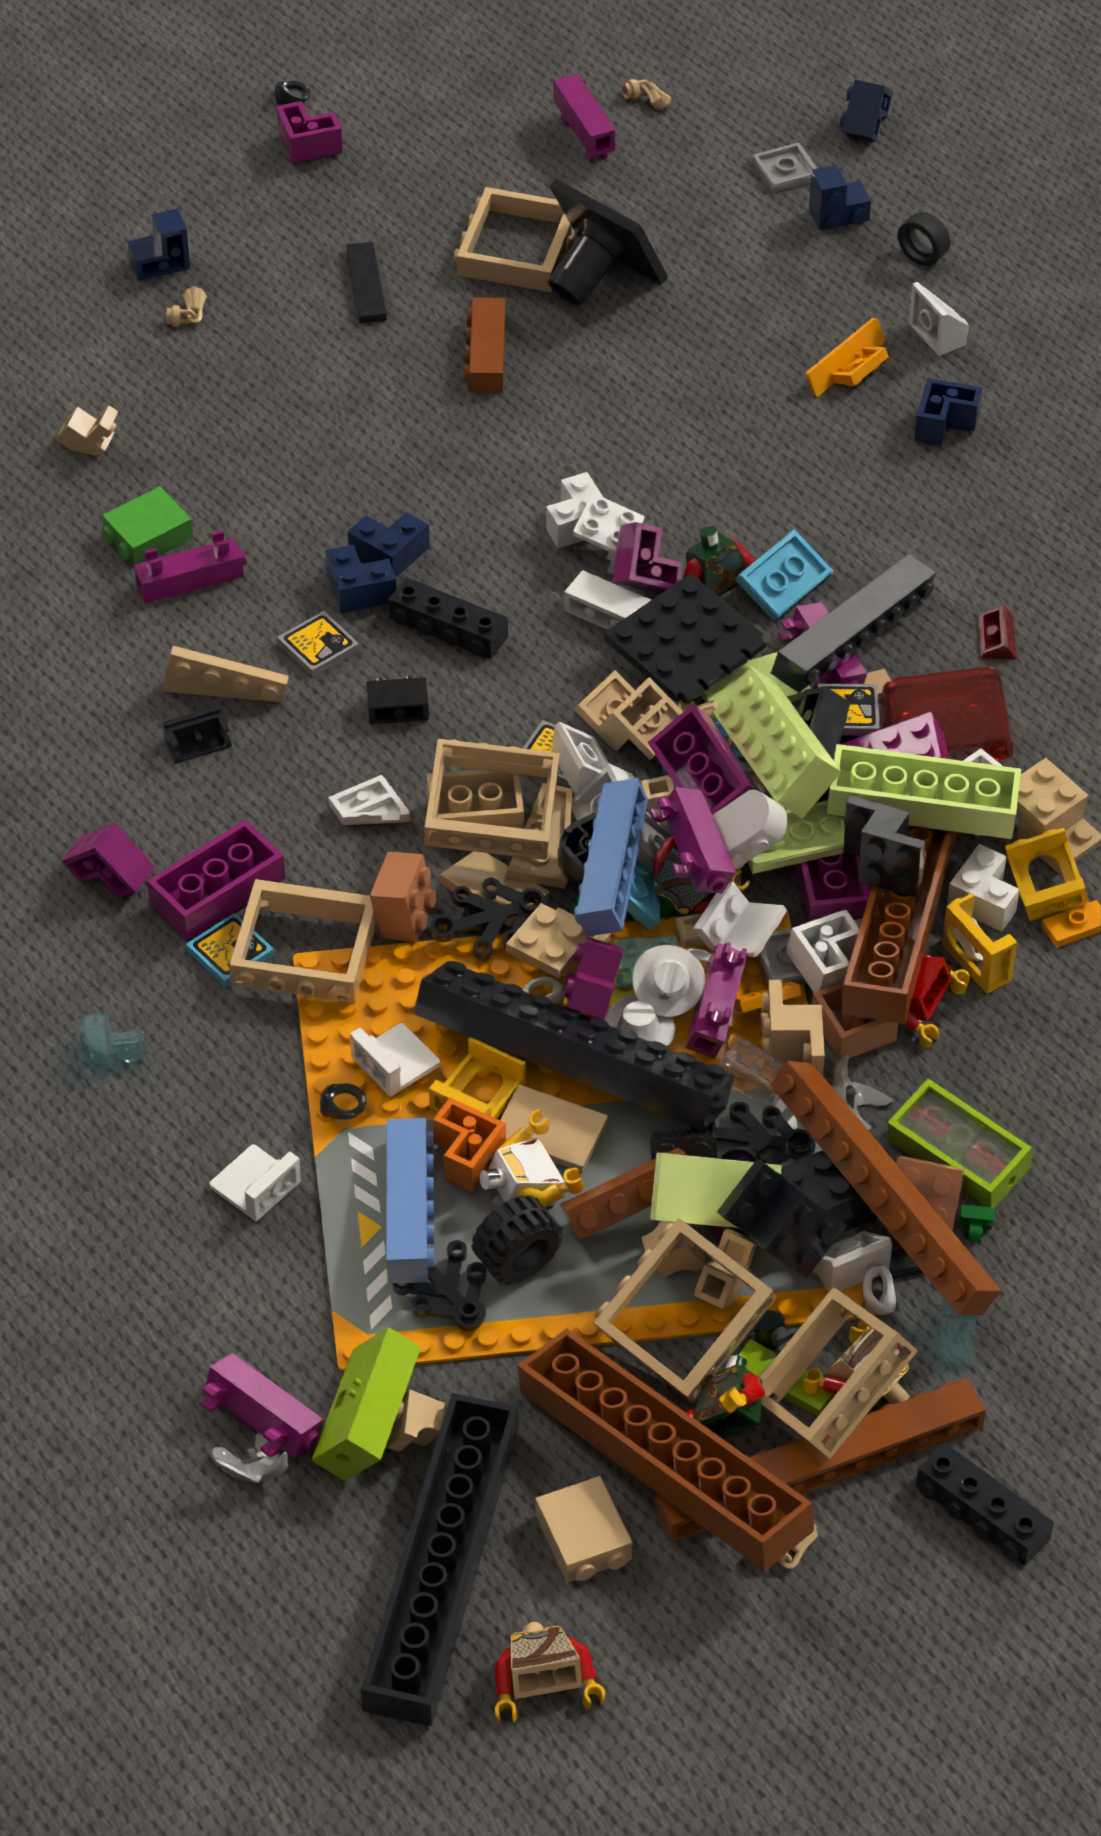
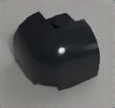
(574, 850)

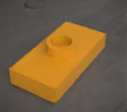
(1073, 924)
(754, 1000)

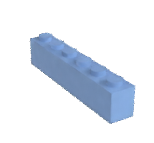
(611, 857)
(408, 1201)

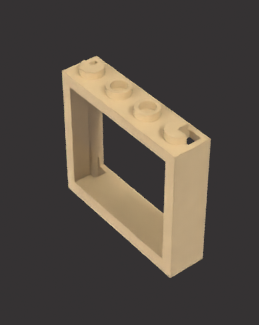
(506, 270)
(490, 837)
(311, 903)
(724, 1344)
(859, 1391)

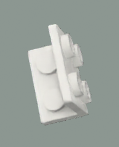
(601, 525)
(738, 921)
(392, 1058)
(257, 1181)

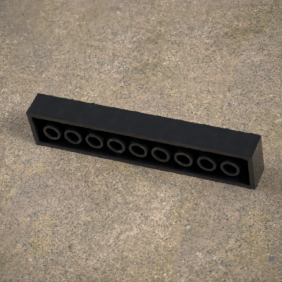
(574, 1044)
(440, 1560)

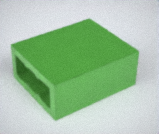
(147, 524)

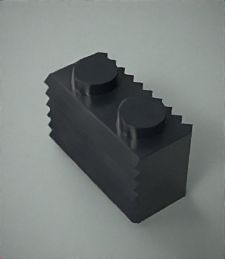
(397, 700)
(692, 1142)

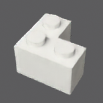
(563, 516)
(983, 876)
(822, 949)

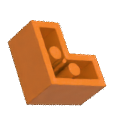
(469, 1140)

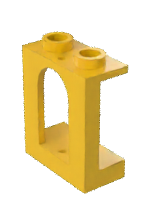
(1053, 899)
(997, 955)
(479, 1059)

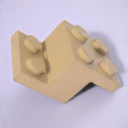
(624, 713)
(1053, 802)
(550, 940)
(791, 1030)

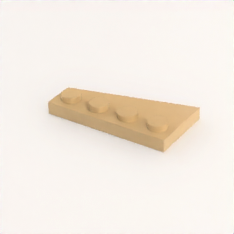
(212, 676)
(538, 870)

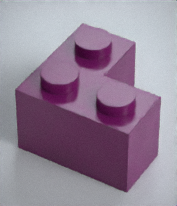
(308, 136)
(639, 560)
(111, 857)
(593, 981)

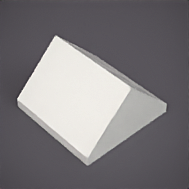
(579, 756)
(851, 1258)

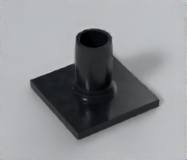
(600, 240)

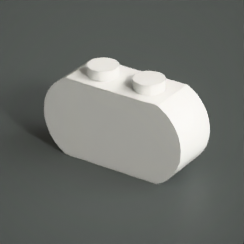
(750, 826)

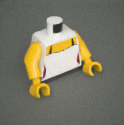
(526, 1169)

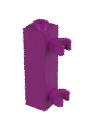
(584, 116)
(189, 569)
(806, 616)
(697, 840)
(717, 1001)
(262, 1406)

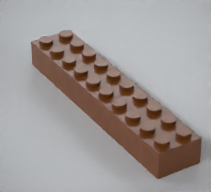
(895, 938)
(666, 1449)

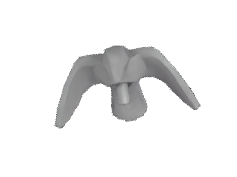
(855, 1093)
(253, 1470)

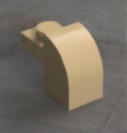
(85, 433)
(718, 1284)

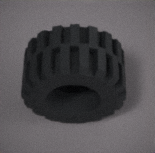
(517, 1239)

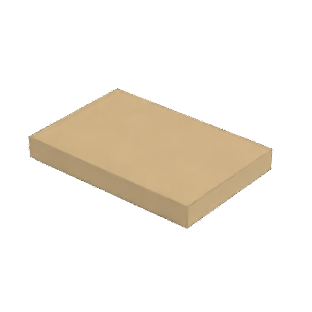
(476, 868)
(572, 1128)

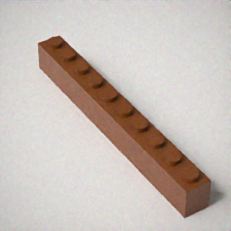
(885, 1189)
(876, 1440)

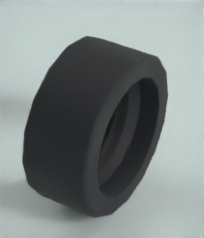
(933, 229)

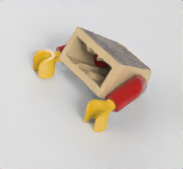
(864, 1341)
(543, 1663)

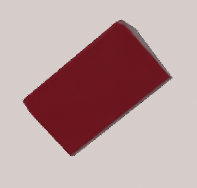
(997, 634)

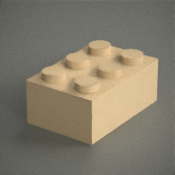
(481, 798)

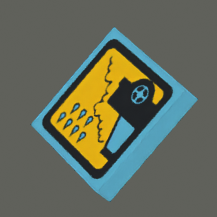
(216, 946)

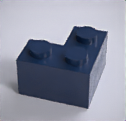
(865, 109)
(835, 201)
(164, 250)
(944, 406)
(399, 543)
(357, 584)

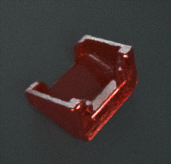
(964, 703)

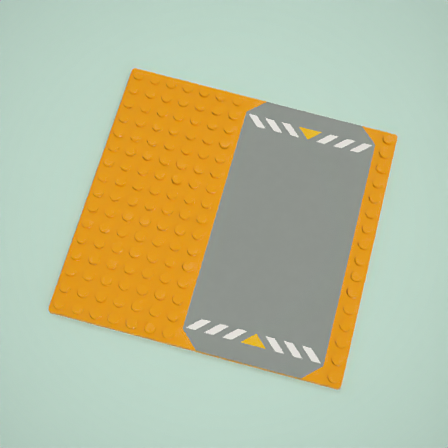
(582, 1272)

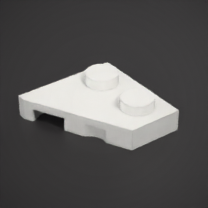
(369, 804)

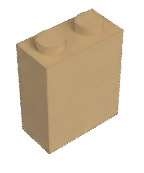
(583, 1529)

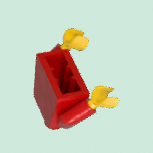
(930, 987)

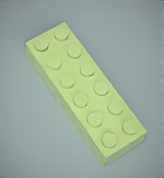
(776, 742)
(933, 789)

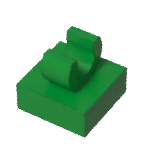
(976, 1218)

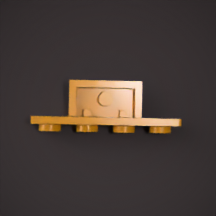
(849, 360)

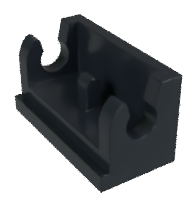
(196, 734)

